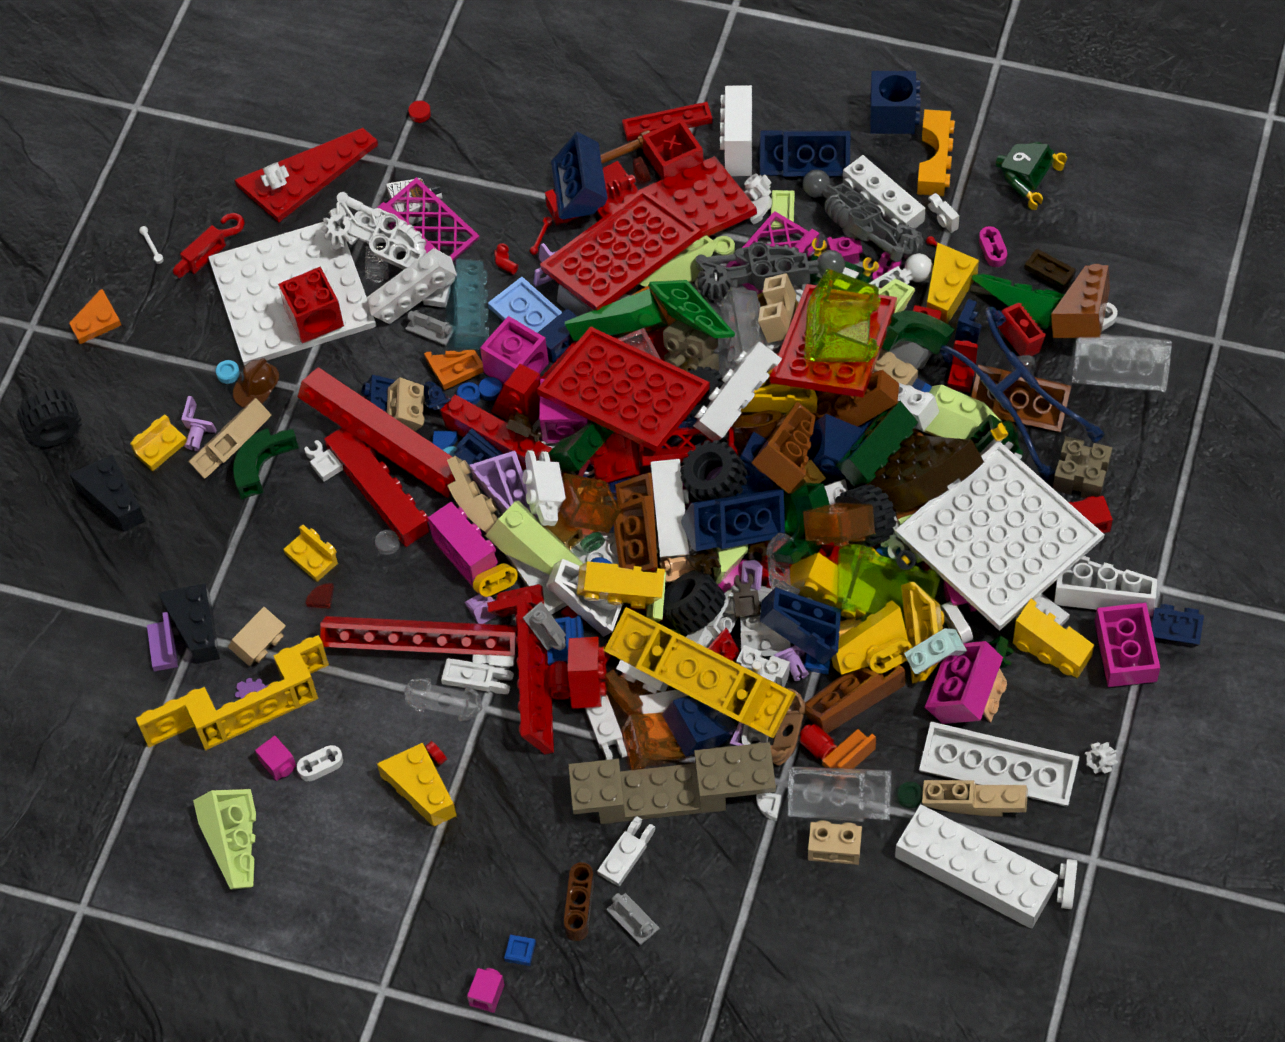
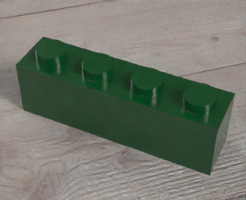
(876, 444)

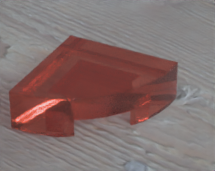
(321, 596)

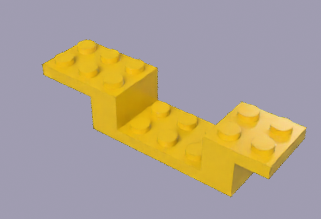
(700, 672)
(238, 717)

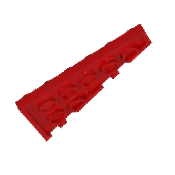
(307, 173)

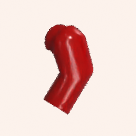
(502, 259)

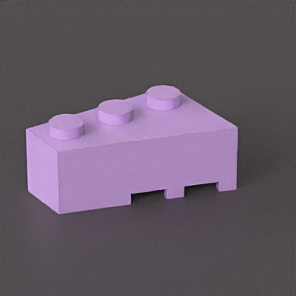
(501, 480)

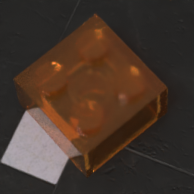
(588, 503)
(839, 523)

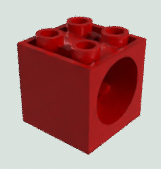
(311, 304)

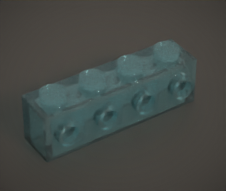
(469, 304)

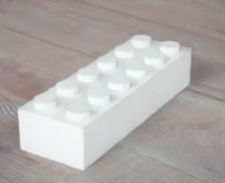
(976, 866)

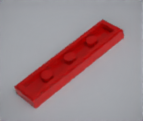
(692, 115)

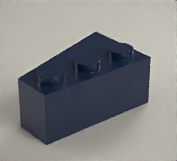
(803, 622)

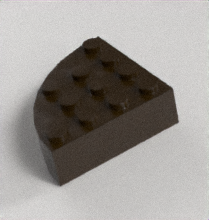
(925, 469)

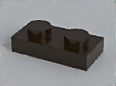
(1049, 269)

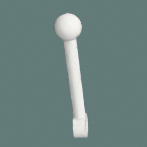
(157, 257)

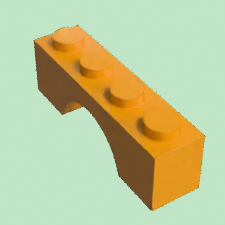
(936, 132)

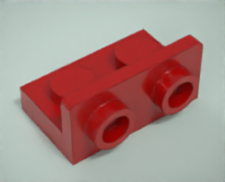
(507, 601)

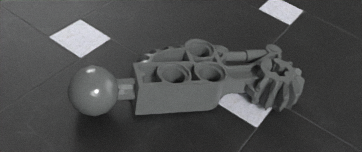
(862, 217)
(758, 263)

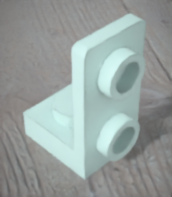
(934, 650)

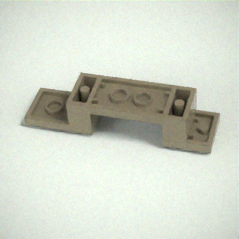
(672, 789)

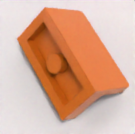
(851, 751)

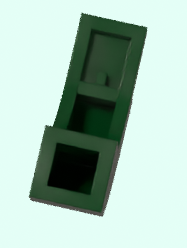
(919, 329)
(254, 454)
(804, 498)

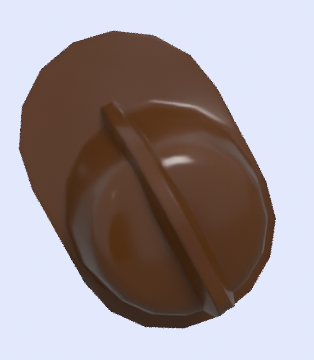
(255, 382)
(760, 423)

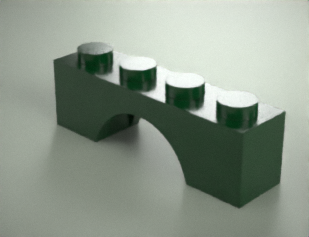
(580, 447)

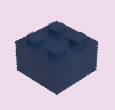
(697, 725)

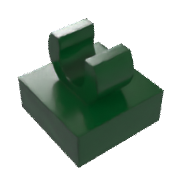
(1000, 645)

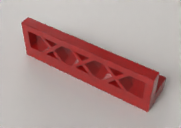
(680, 452)

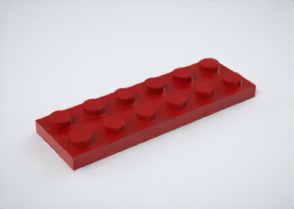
(535, 699)

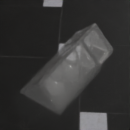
(839, 793)

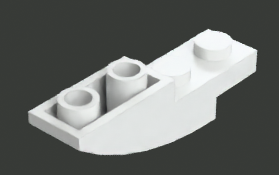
(725, 618)

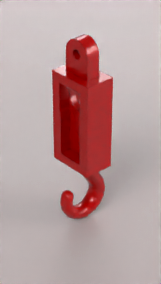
(207, 244)

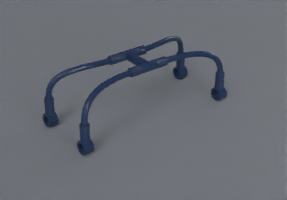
(996, 319)

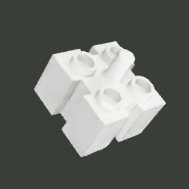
(772, 669)

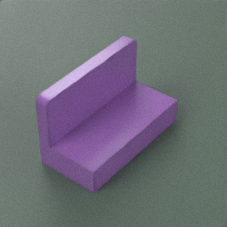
(162, 644)

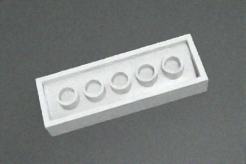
(999, 761)

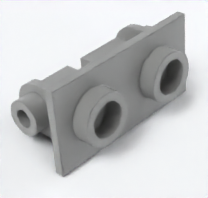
(429, 327)
(545, 627)
(632, 918)

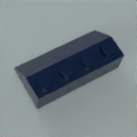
(579, 178)

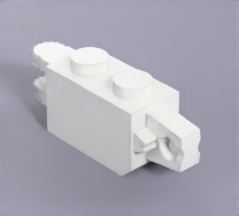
(543, 487)

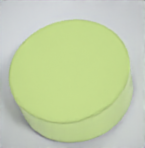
(724, 246)

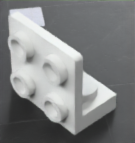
(760, 637)

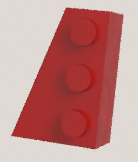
(520, 395)

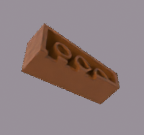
(1084, 305)
(879, 396)
(786, 449)

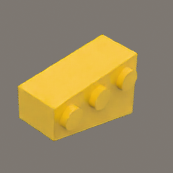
(1050, 641)

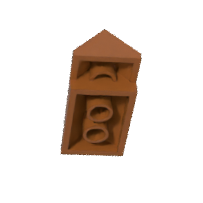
(1025, 400)
(636, 524)
(852, 695)

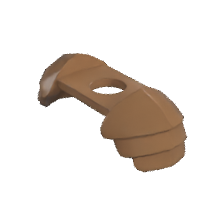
(785, 746)

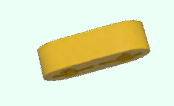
(495, 581)
(888, 649)

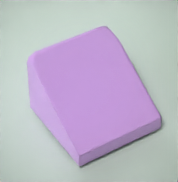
(754, 568)
(479, 608)

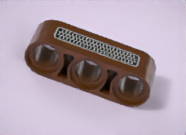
(577, 890)

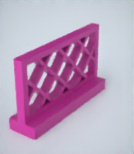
(399, 197)
(804, 244)

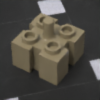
(689, 347)
(1082, 468)

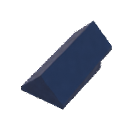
(802, 151)
(735, 520)

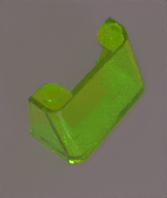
(841, 320)
(872, 580)

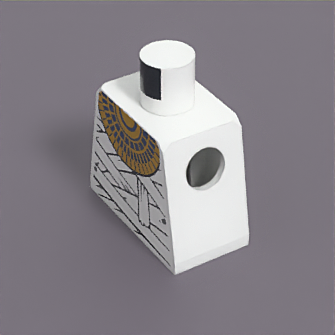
(396, 187)

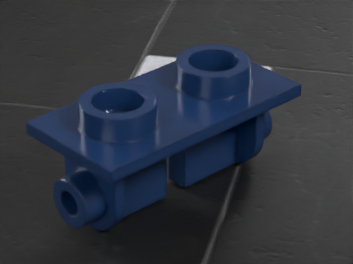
(434, 396)

